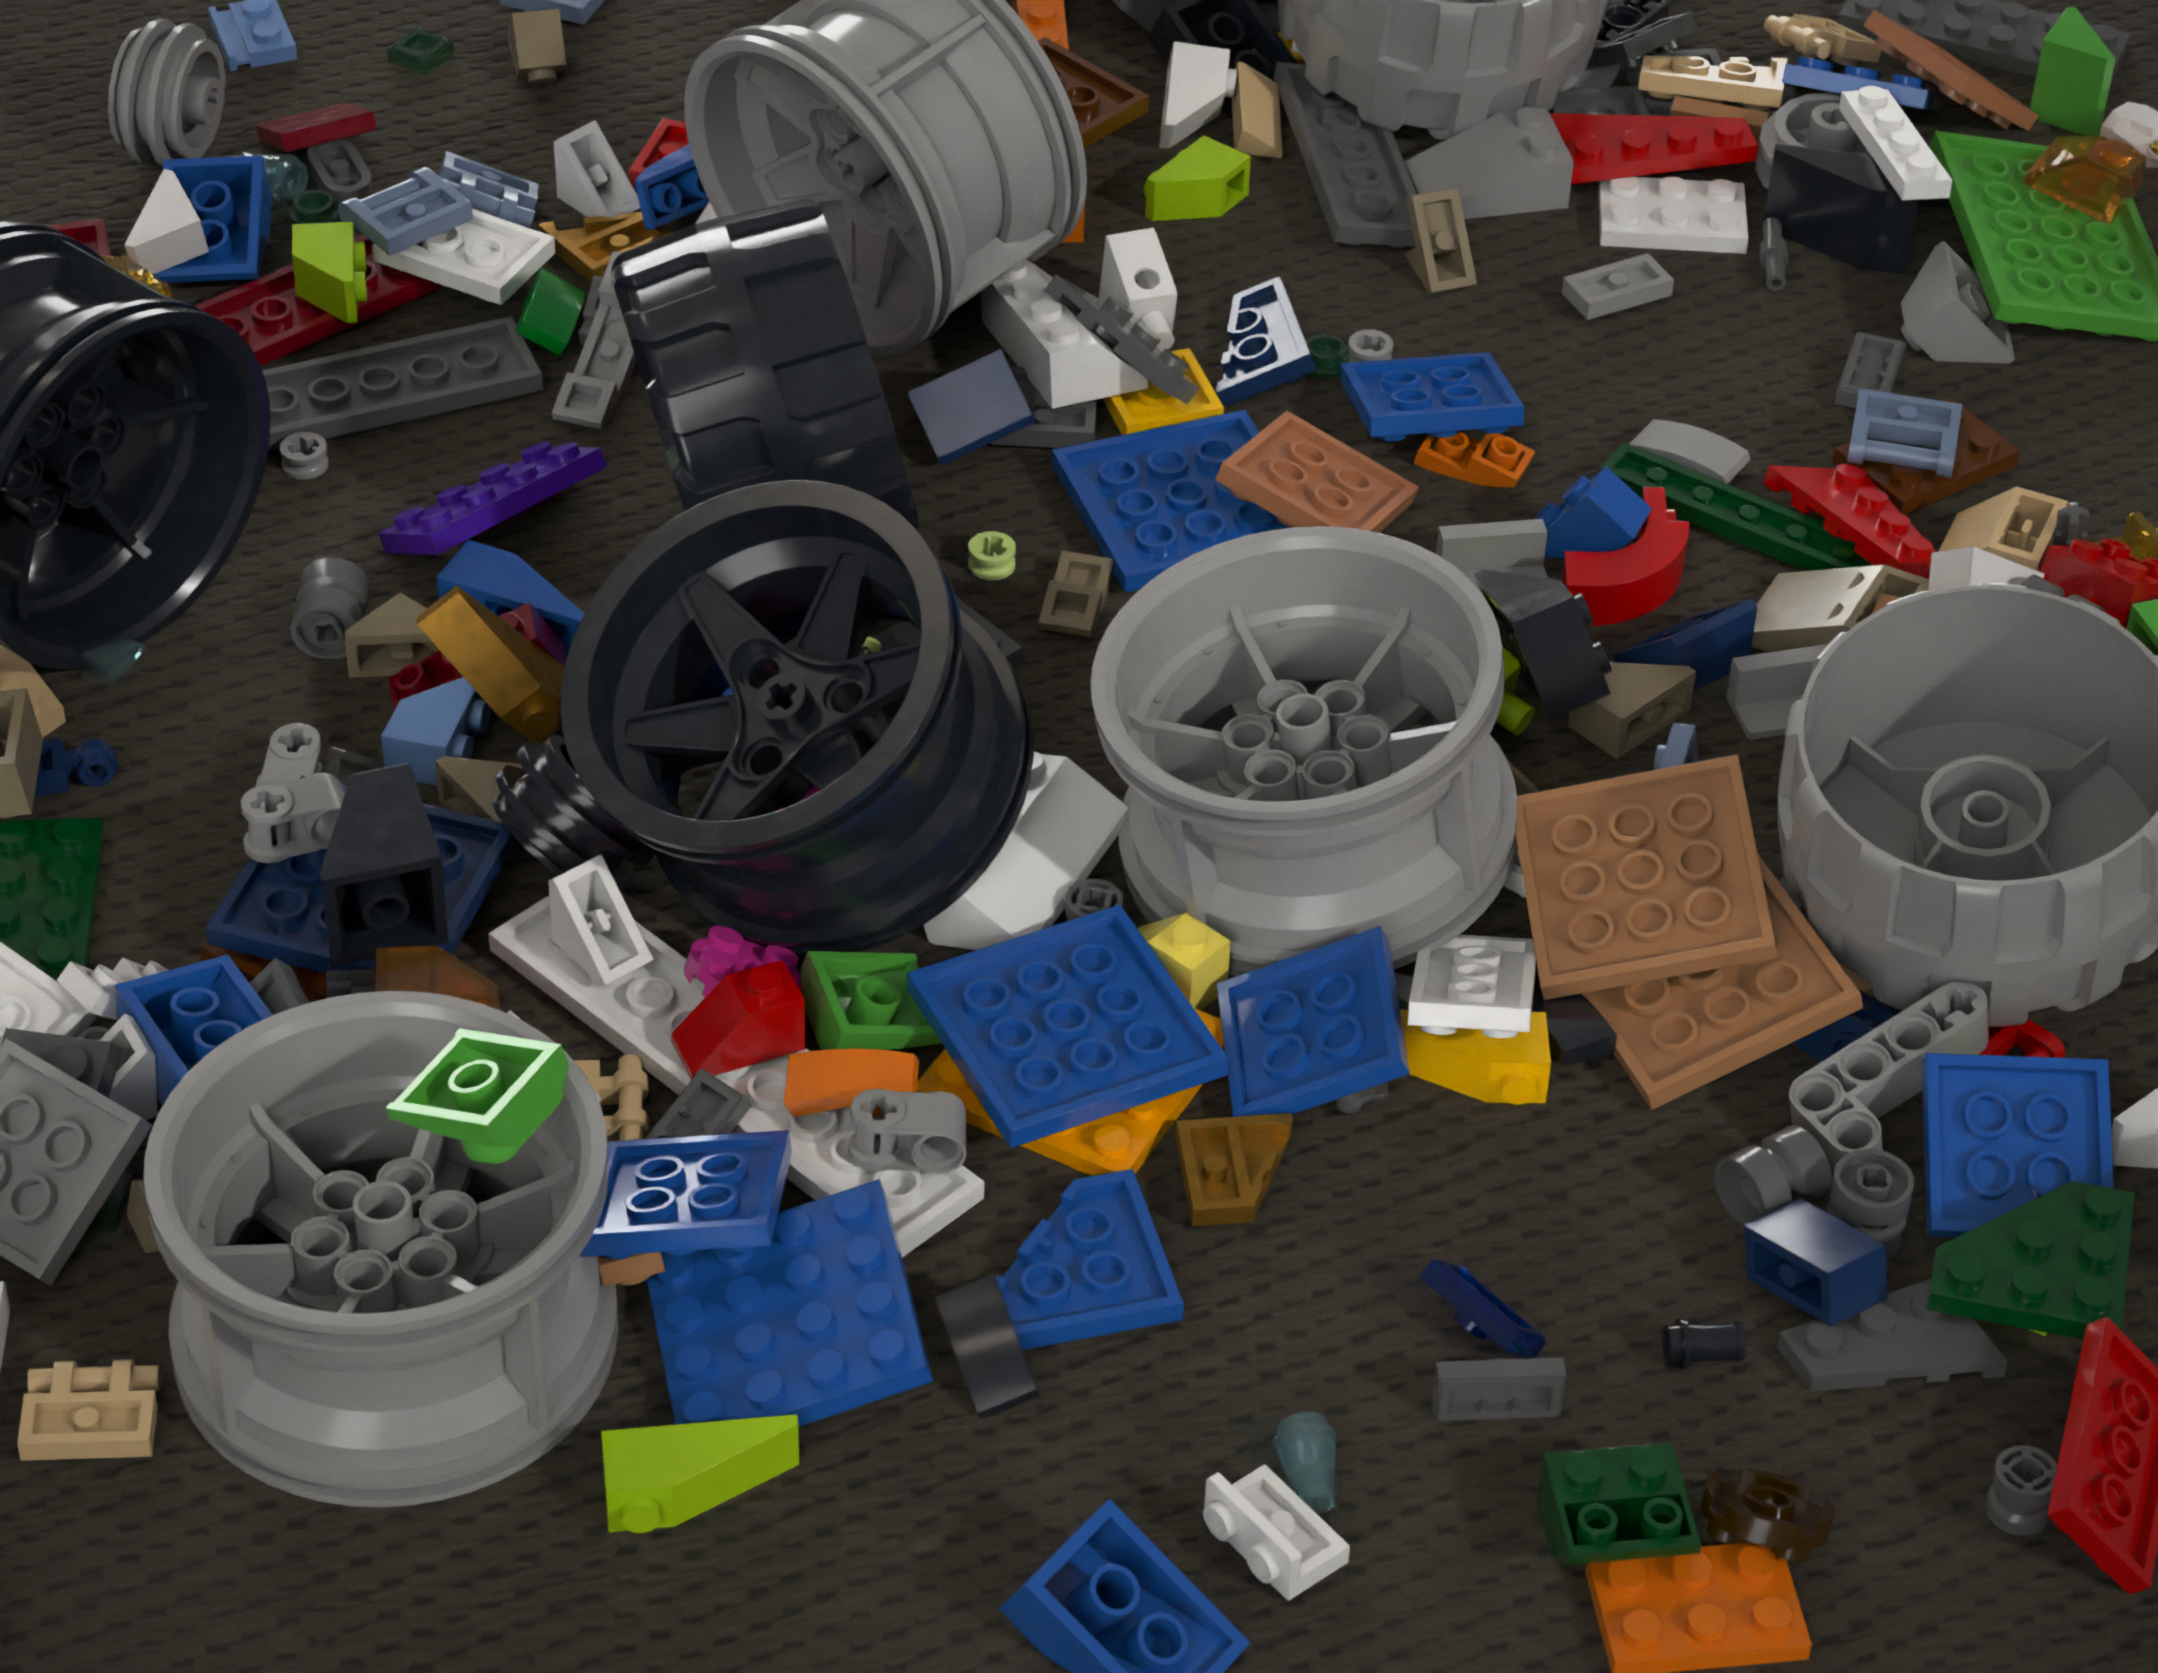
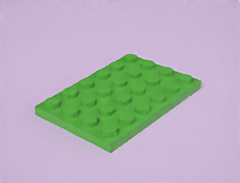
(2043, 256)

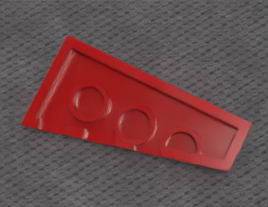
(1651, 144)

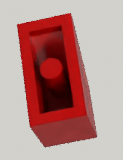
(743, 1022)

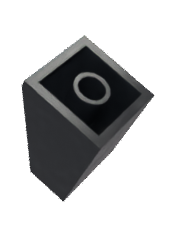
(382, 870)

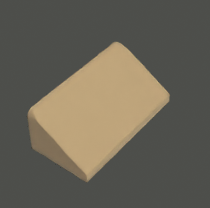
(1256, 114)

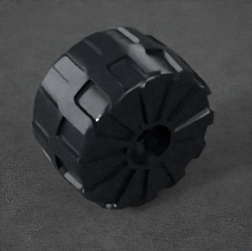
(759, 358)

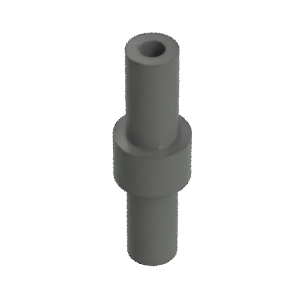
(1774, 254)

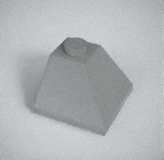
(1950, 313)

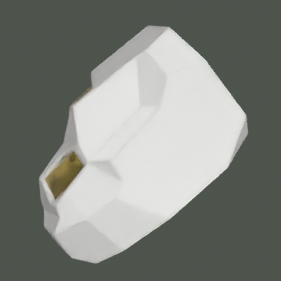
(2137, 127)

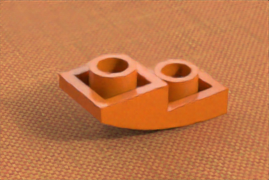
(1490, 463)
(834, 1077)

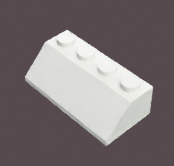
(1054, 347)
(1054, 844)

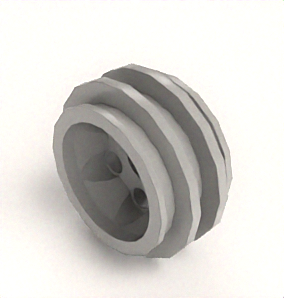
(166, 92)
(1806, 122)

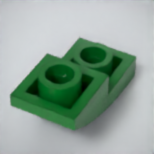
(550, 312)

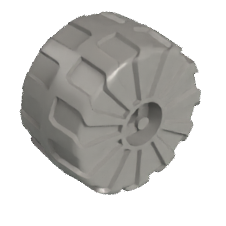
(1442, 59)
(1978, 799)

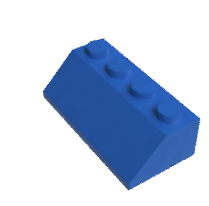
(189, 1013)

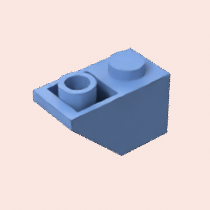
(434, 726)

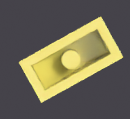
(1191, 955)

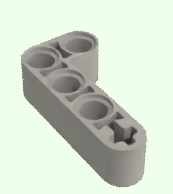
(1883, 1069)

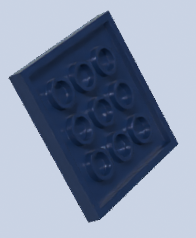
(280, 907)

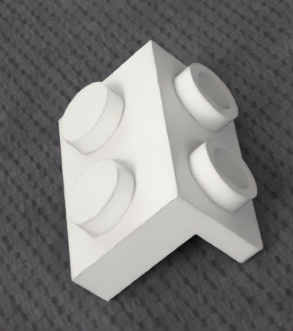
(1273, 1531)

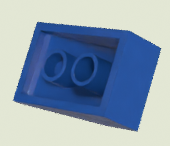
(235, 215)
(1120, 1606)

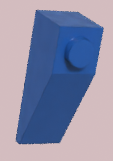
(507, 582)

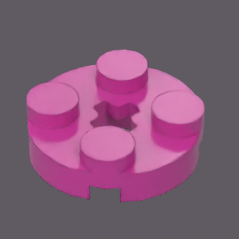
(727, 953)

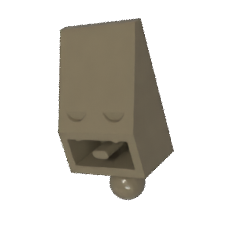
(1819, 604)

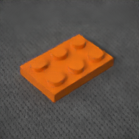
(1698, 1610)

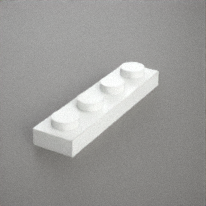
(1895, 144)

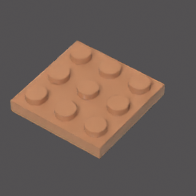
(1949, 73)
(1314, 479)

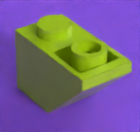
(1198, 182)
(330, 267)

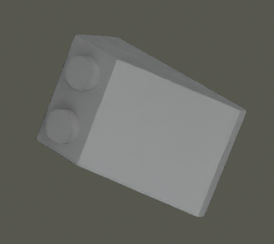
(1500, 165)

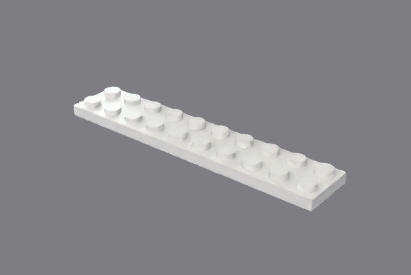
(653, 1000)

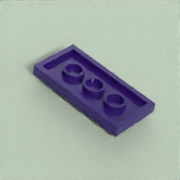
(498, 496)

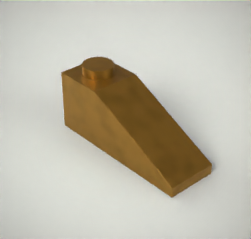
(498, 662)

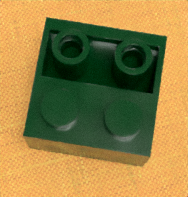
(1615, 1504)

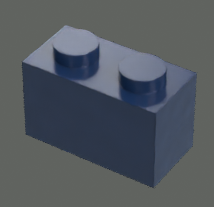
(1816, 1262)

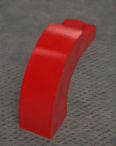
(1635, 578)

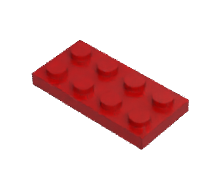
(2110, 1458)

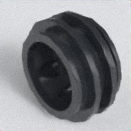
(559, 818)

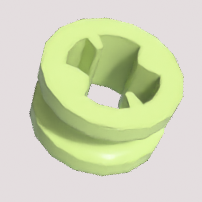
(987, 566)

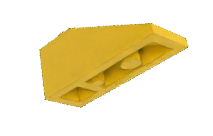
(1483, 1066)

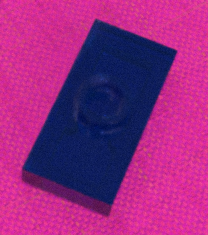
(1482, 1310)

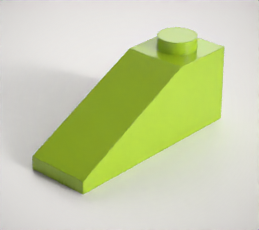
(685, 1469)

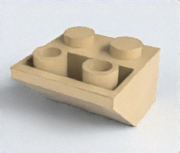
(2010, 525)

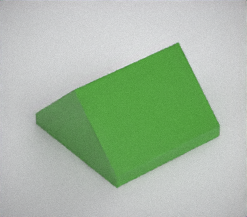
(2073, 76)

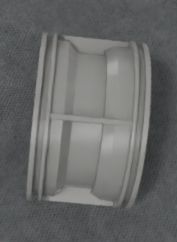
(915, 132)
(1273, 752)
(403, 1325)

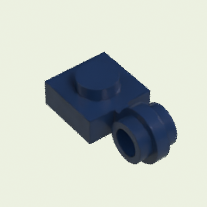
(91, 762)

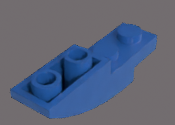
(670, 189)

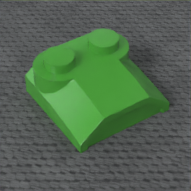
(863, 1001)
(486, 1093)

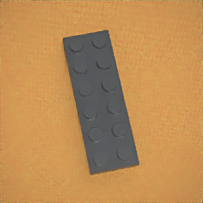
(1977, 30)
(1350, 164)
(401, 381)

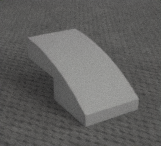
(1693, 448)

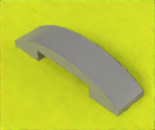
(603, 365)

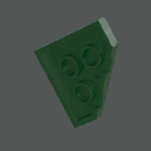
(2041, 1264)

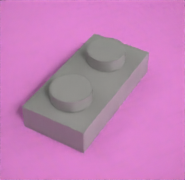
(1617, 286)

